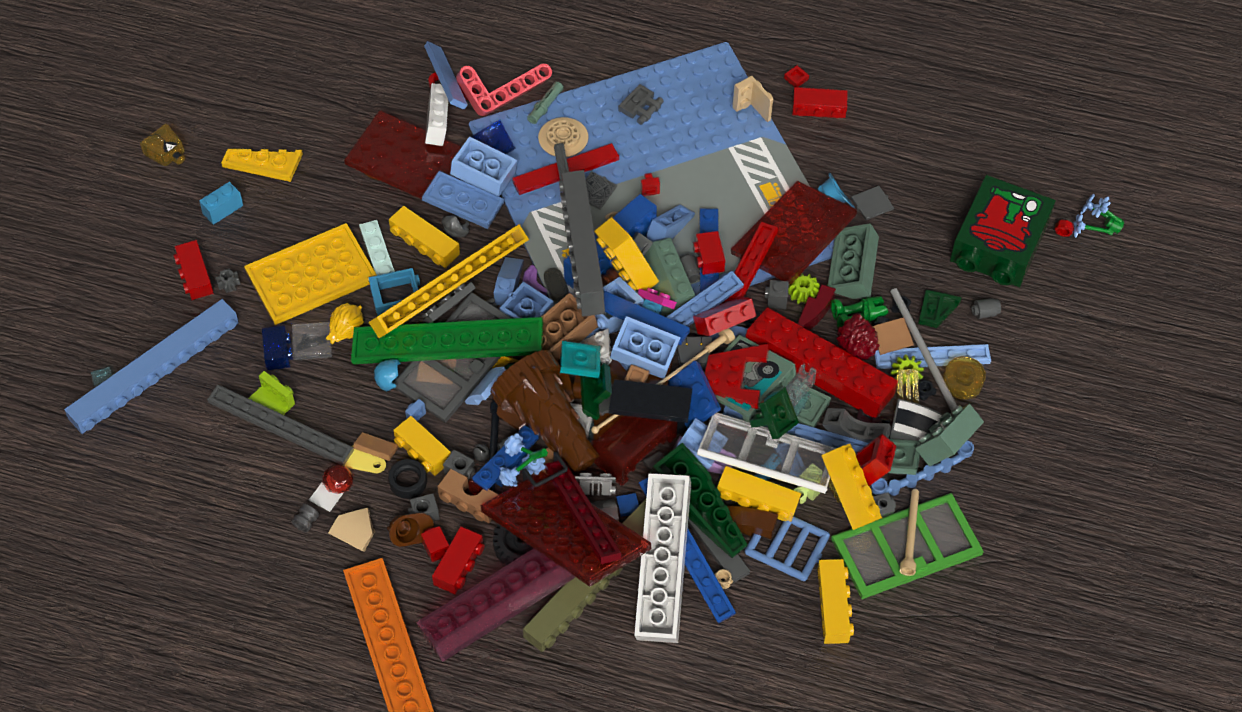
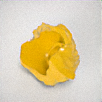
(343, 322)

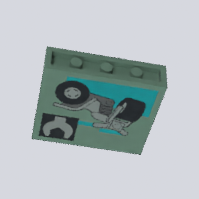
(759, 376)

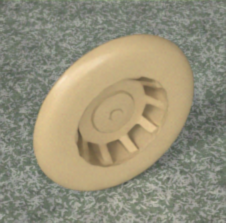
(563, 131)

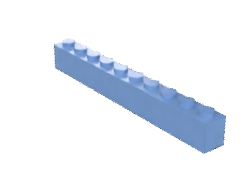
(151, 366)

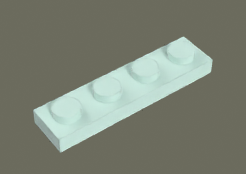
(376, 247)

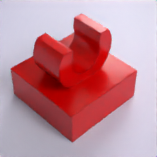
(650, 185)

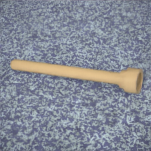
(908, 565)

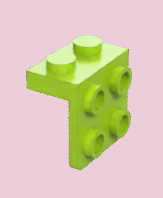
(273, 394)

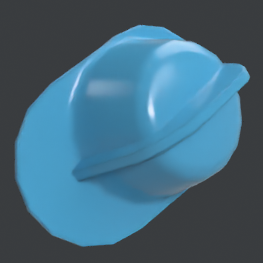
(833, 190)

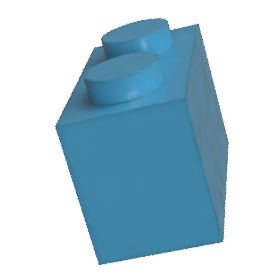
(221, 203)

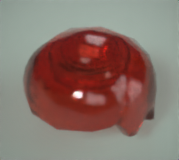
(337, 479)

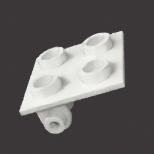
(601, 339)

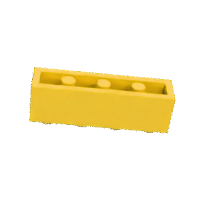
(424, 237)
(851, 486)
(758, 493)
(833, 601)

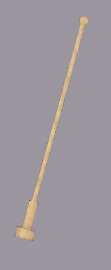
(725, 336)

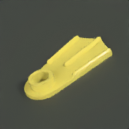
(365, 462)

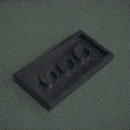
(650, 401)

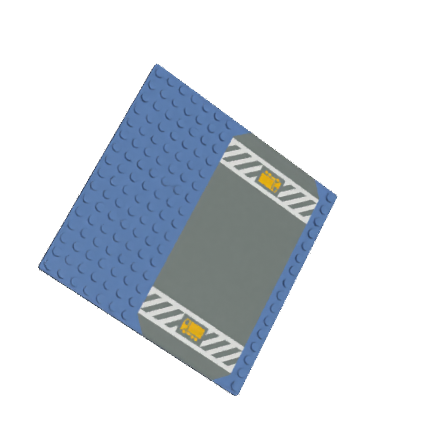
(692, 143)

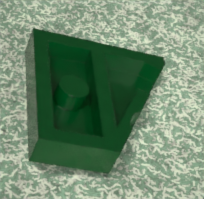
(937, 308)

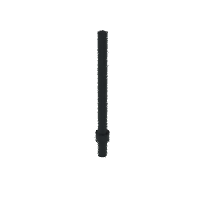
(494, 433)

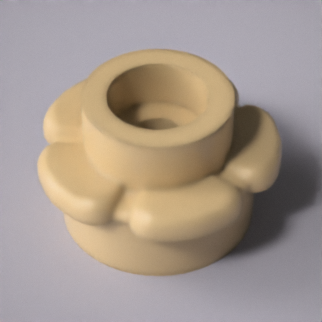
(724, 574)

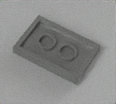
(447, 303)

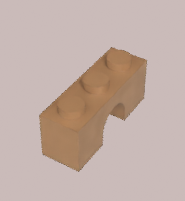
(453, 490)

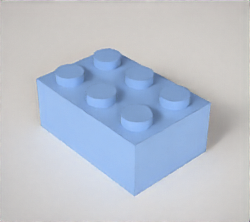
(483, 166)
(645, 347)

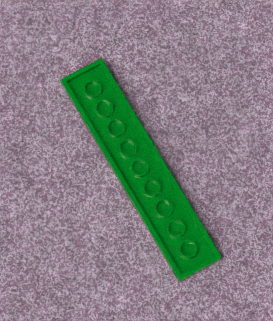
(449, 340)

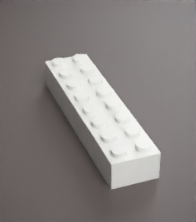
(664, 564)

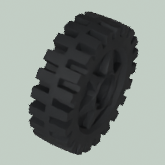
(508, 546)

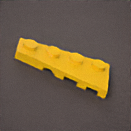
(270, 164)

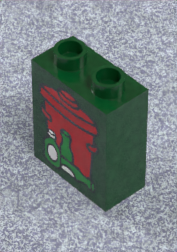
(1002, 231)

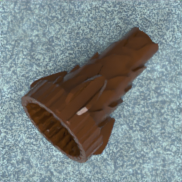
(540, 397)

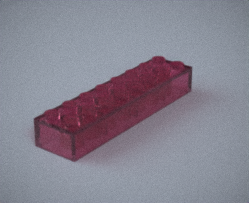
(491, 603)

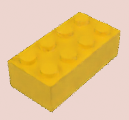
(625, 256)

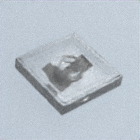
(310, 341)

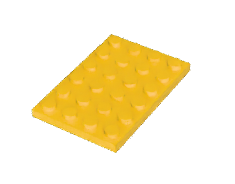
(310, 273)

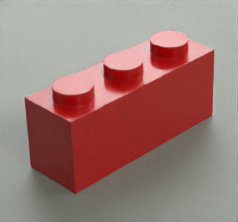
(819, 102)
(193, 270)
(724, 316)
(458, 560)

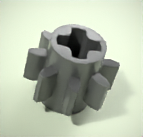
(228, 280)

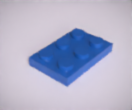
(703, 400)

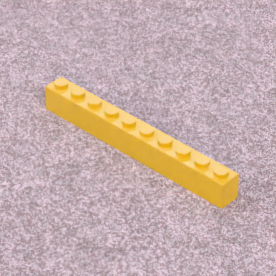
(448, 281)

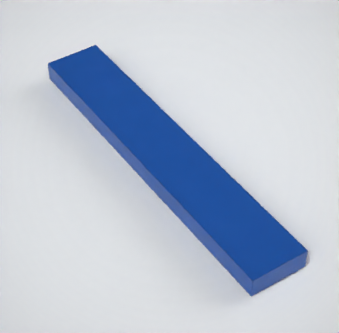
(621, 308)

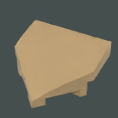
(354, 528)

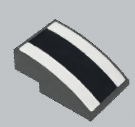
(912, 420)

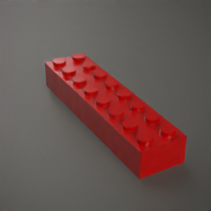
(835, 368)

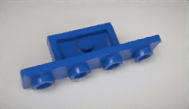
(491, 470)

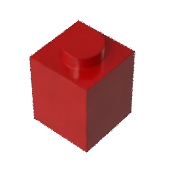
(434, 543)

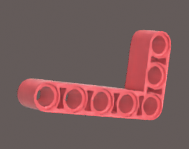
(504, 91)

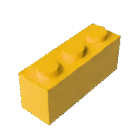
(421, 445)

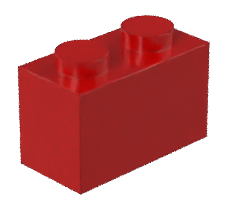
(710, 253)

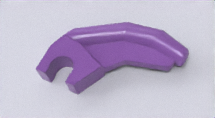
(530, 278)

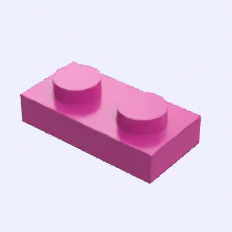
(662, 299)

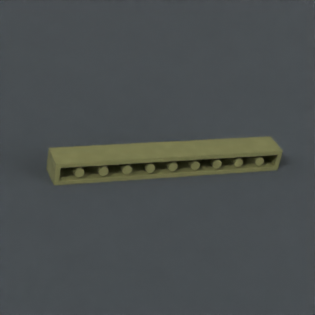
(572, 598)

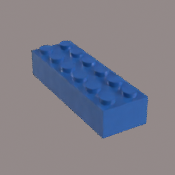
(632, 218)

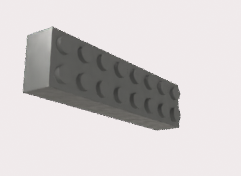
(581, 244)

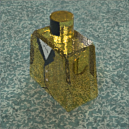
(163, 146)

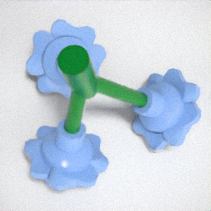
(533, 462)

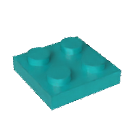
(580, 359)

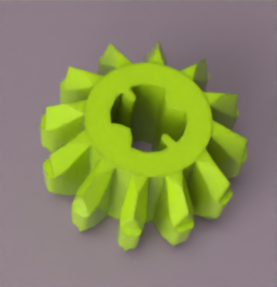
(803, 288)
(905, 362)

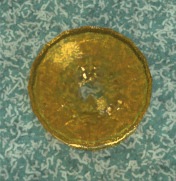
(964, 377)

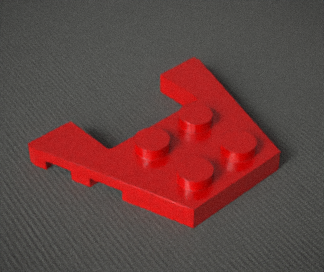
(727, 370)

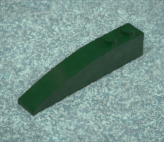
(705, 505)

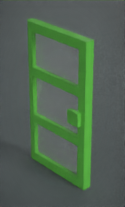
(877, 548)

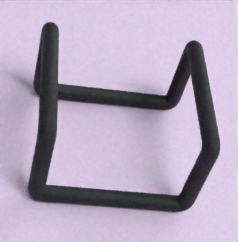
(526, 474)

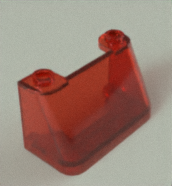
(629, 443)

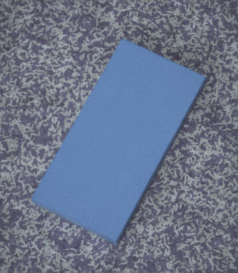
(463, 199)

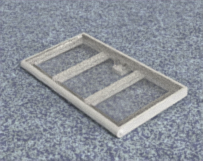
(753, 449)

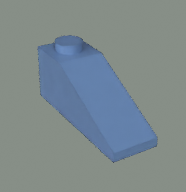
(669, 223)
(507, 279)

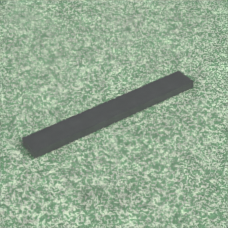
(280, 425)
(733, 565)

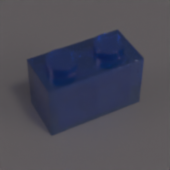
(275, 347)

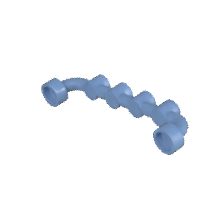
(881, 487)

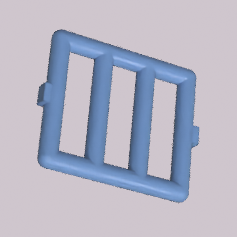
(786, 566)

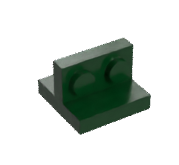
(776, 413)

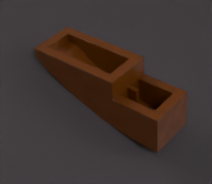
(754, 521)

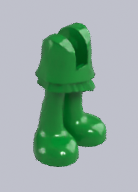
(870, 307)

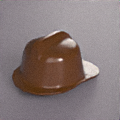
(407, 529)

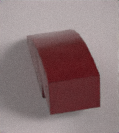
(817, 308)

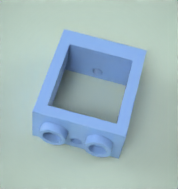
(623, 290)

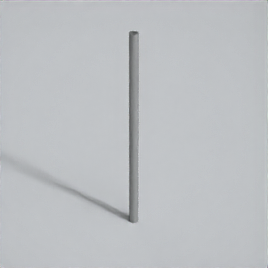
(923, 348)

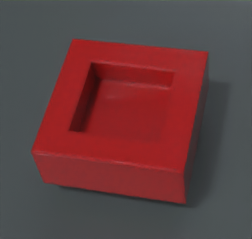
(796, 76)

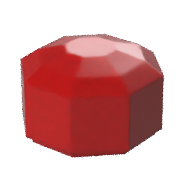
(1064, 228)

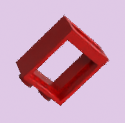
(876, 458)

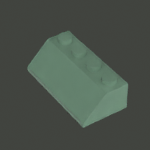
(854, 261)
(670, 272)

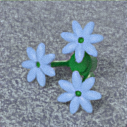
(1113, 223)

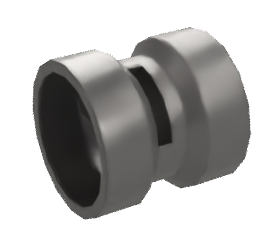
(305, 518)

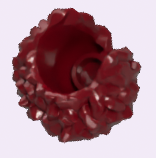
(858, 337)

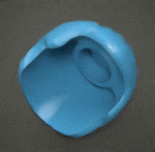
(385, 373)

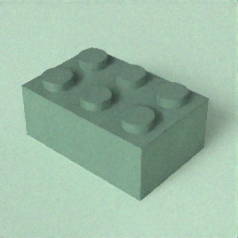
(949, 434)

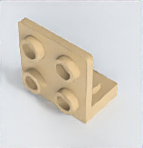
(751, 92)

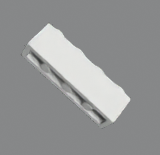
(436, 116)

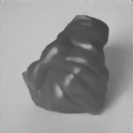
(453, 227)

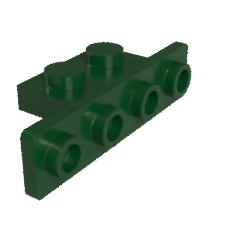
(595, 391)

